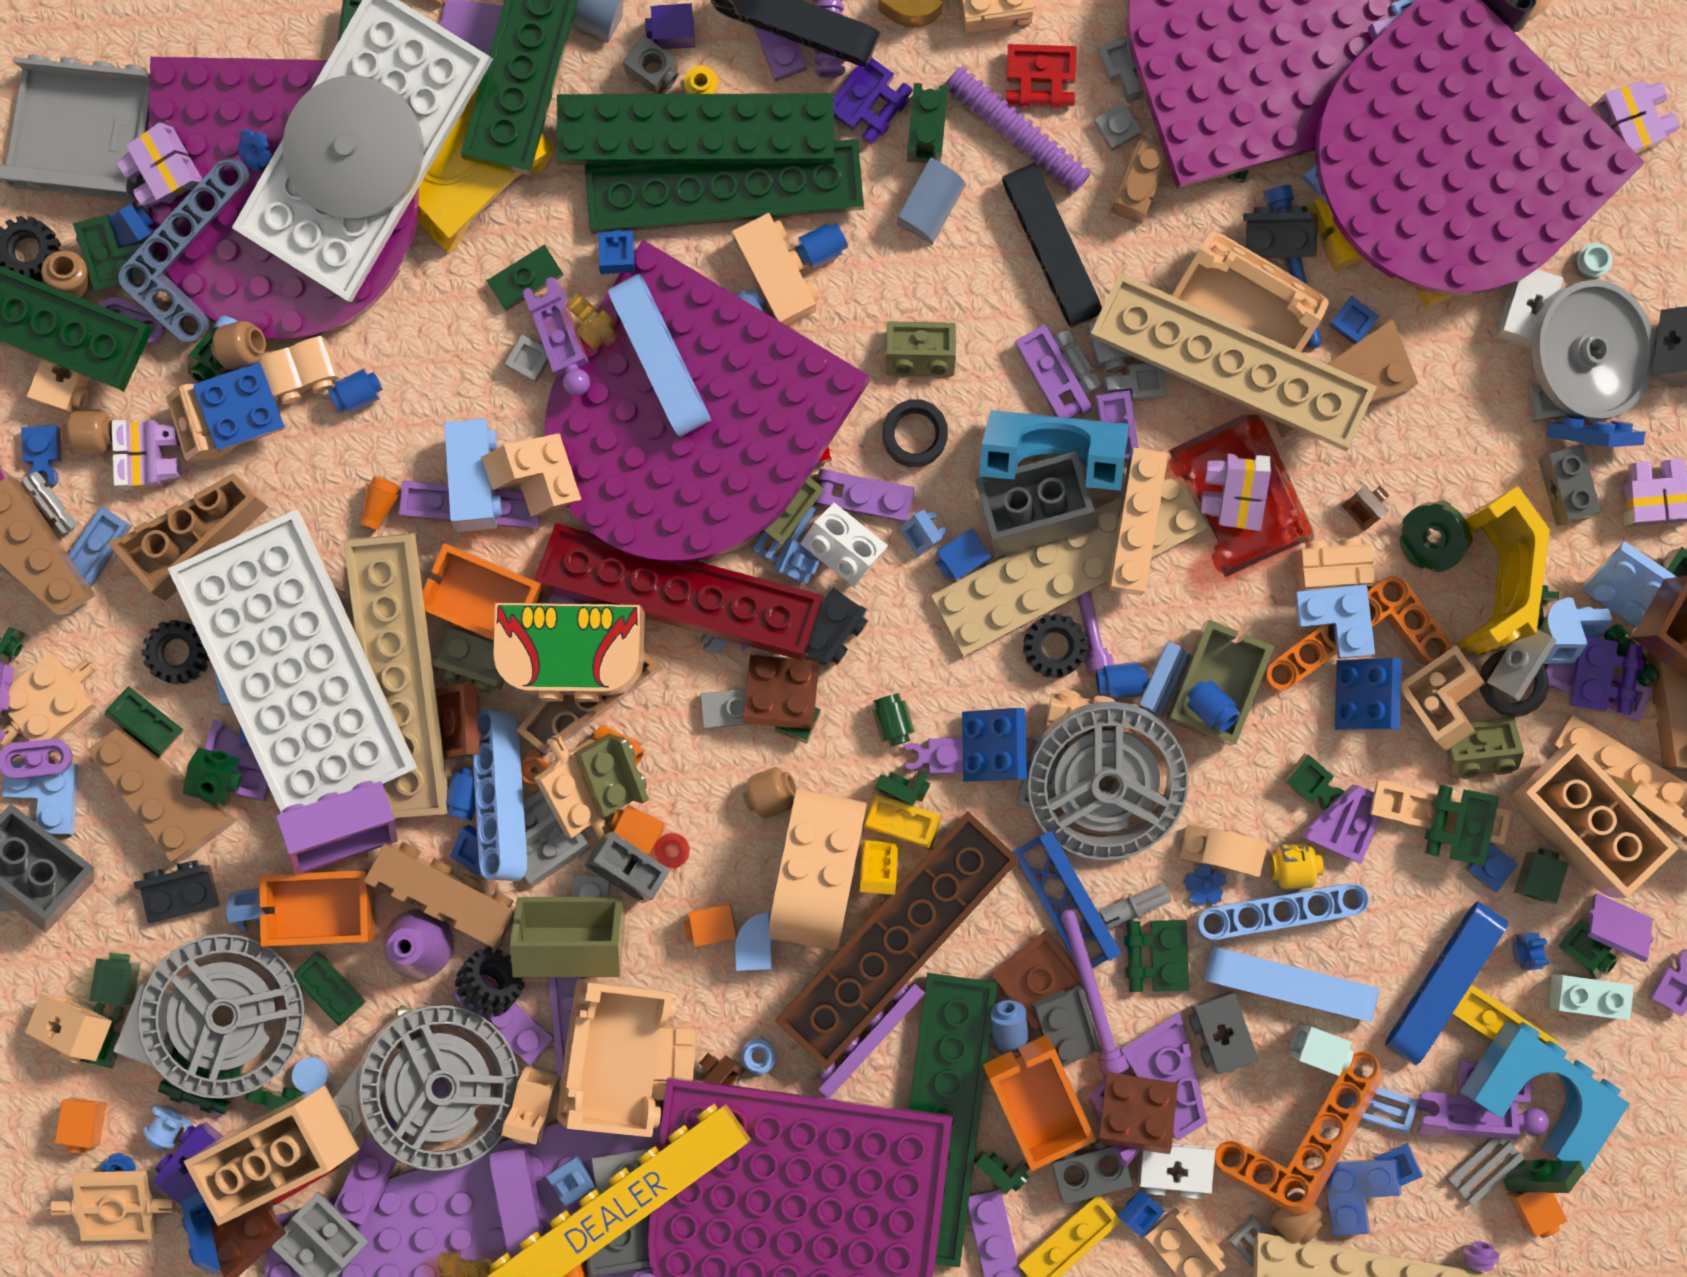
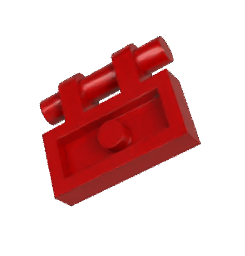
(1044, 65)

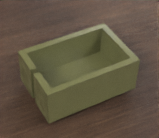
(1231, 666)
(567, 937)

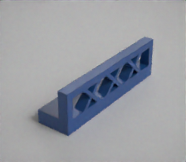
(1076, 891)

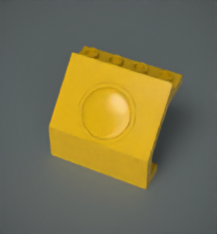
(460, 188)
(1522, 551)

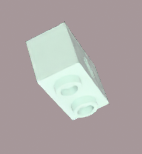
(1590, 997)
(1321, 1049)

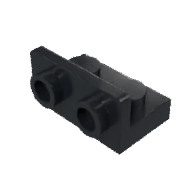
(1282, 233)
(834, 625)
(177, 892)

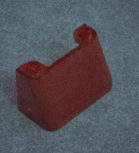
(1284, 518)

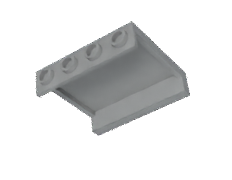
(67, 126)

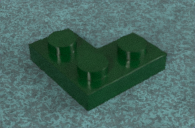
(102, 252)

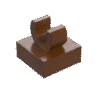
(1367, 506)
(721, 1071)

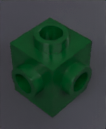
(212, 776)

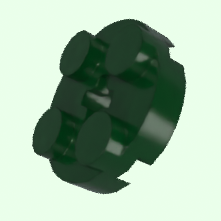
(1441, 518)

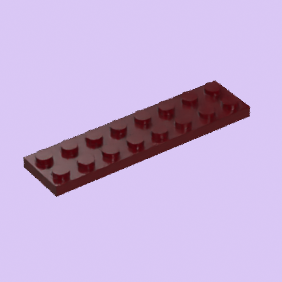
(681, 594)

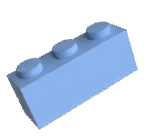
(470, 493)

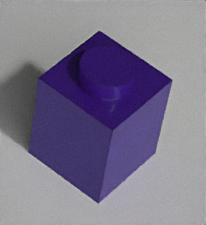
(671, 26)

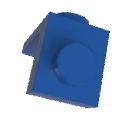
(130, 224)
(197, 1225)

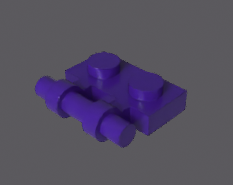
(860, 93)
(1594, 676)

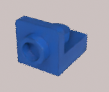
(616, 252)

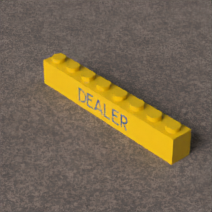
(628, 1199)

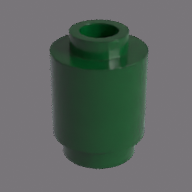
(893, 719)

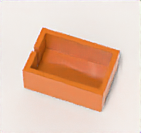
(471, 590)
(317, 908)
(1039, 1103)

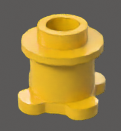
(701, 74)

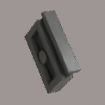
(1067, 1024)

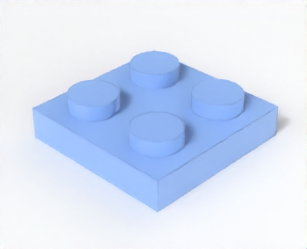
(1626, 583)

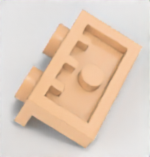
(1182, 1246)

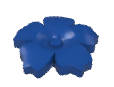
(253, 149)
(1205, 885)

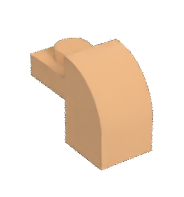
(1223, 850)
(531, 1106)

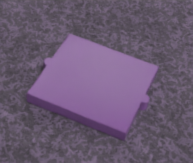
(472, 22)
(1620, 927)

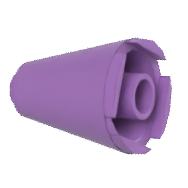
(430, 944)

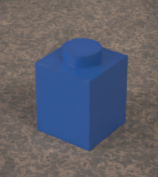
(962, 556)

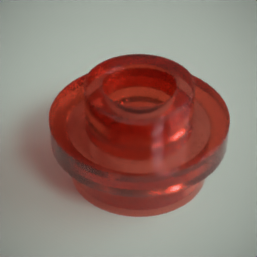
(660, 850)

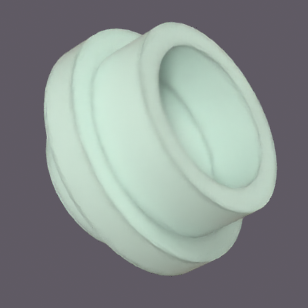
(1594, 260)

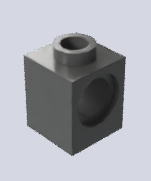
(644, 53)

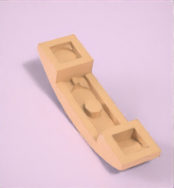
(1414, 808)

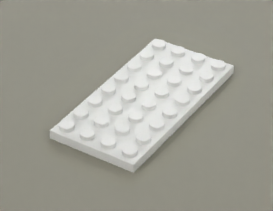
(434, 76)
(291, 663)

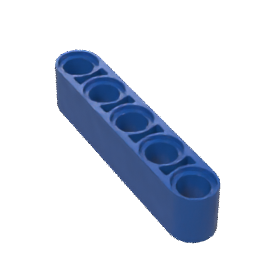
(1446, 983)

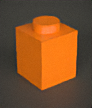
(638, 828)
(710, 925)
(80, 1124)
(1538, 1212)

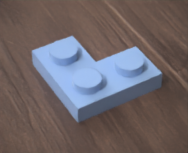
(1347, 611)
(54, 795)

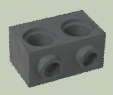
(627, 867)
(1092, 1181)

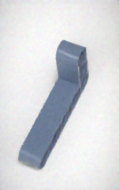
(177, 244)

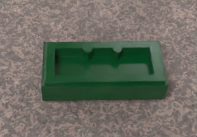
(525, 273)
(143, 722)
(329, 988)
(1544, 1176)

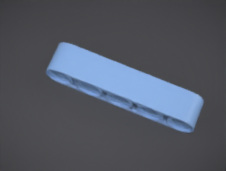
(659, 355)
(499, 798)
(1298, 911)
(1291, 984)

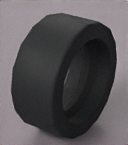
(926, 409)
(1513, 709)

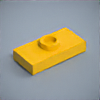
(903, 821)
(879, 867)

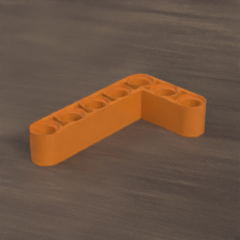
(1379, 609)
(1312, 1145)

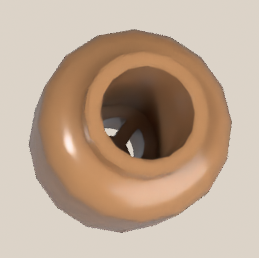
(66, 272)
(238, 344)
(88, 432)
(770, 792)
(1296, 1227)

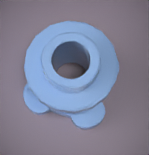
(164, 1127)

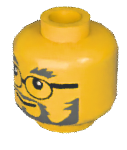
(1296, 866)

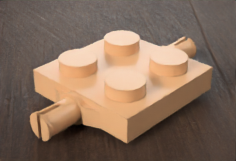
(48, 700)
(568, 793)
(113, 1205)

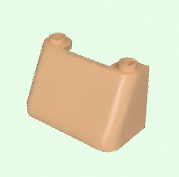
(1251, 292)
(612, 1058)

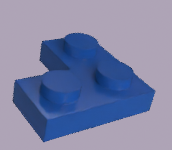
(1600, 434)
(1351, 1185)

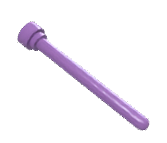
(1097, 656)
(1112, 1058)

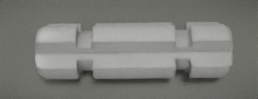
(1077, 361)
(48, 503)

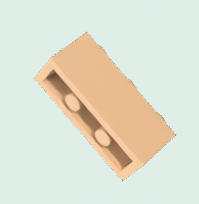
(775, 269)

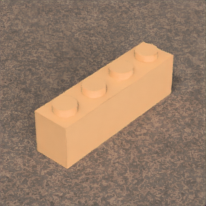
(1137, 521)

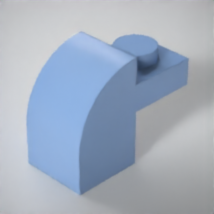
(1570, 627)
(752, 944)

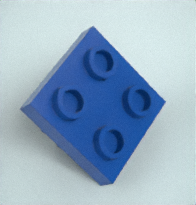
(238, 407)
(1368, 694)
(994, 745)

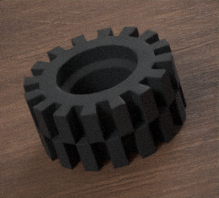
(26, 229)
(1055, 624)
(155, 652)
(478, 992)

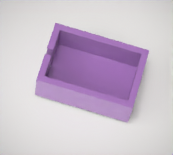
(337, 826)

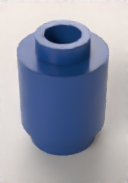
(821, 245)
(355, 391)
(1121, 680)
(1213, 706)
(461, 794)

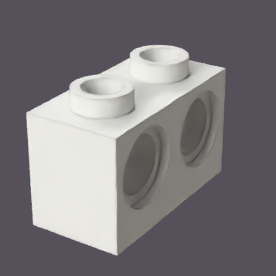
(843, 544)

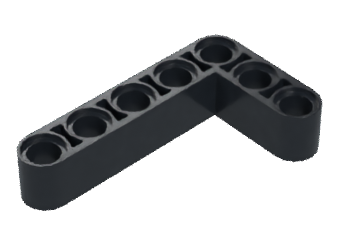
(807, 25)

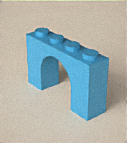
(1019, 435)
(1590, 1105)

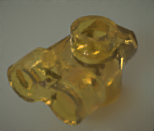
(596, 326)
(452, 1265)

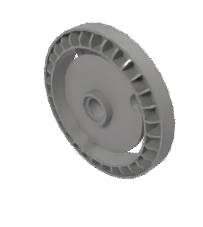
(1101, 755)
(191, 1011)
(410, 1082)

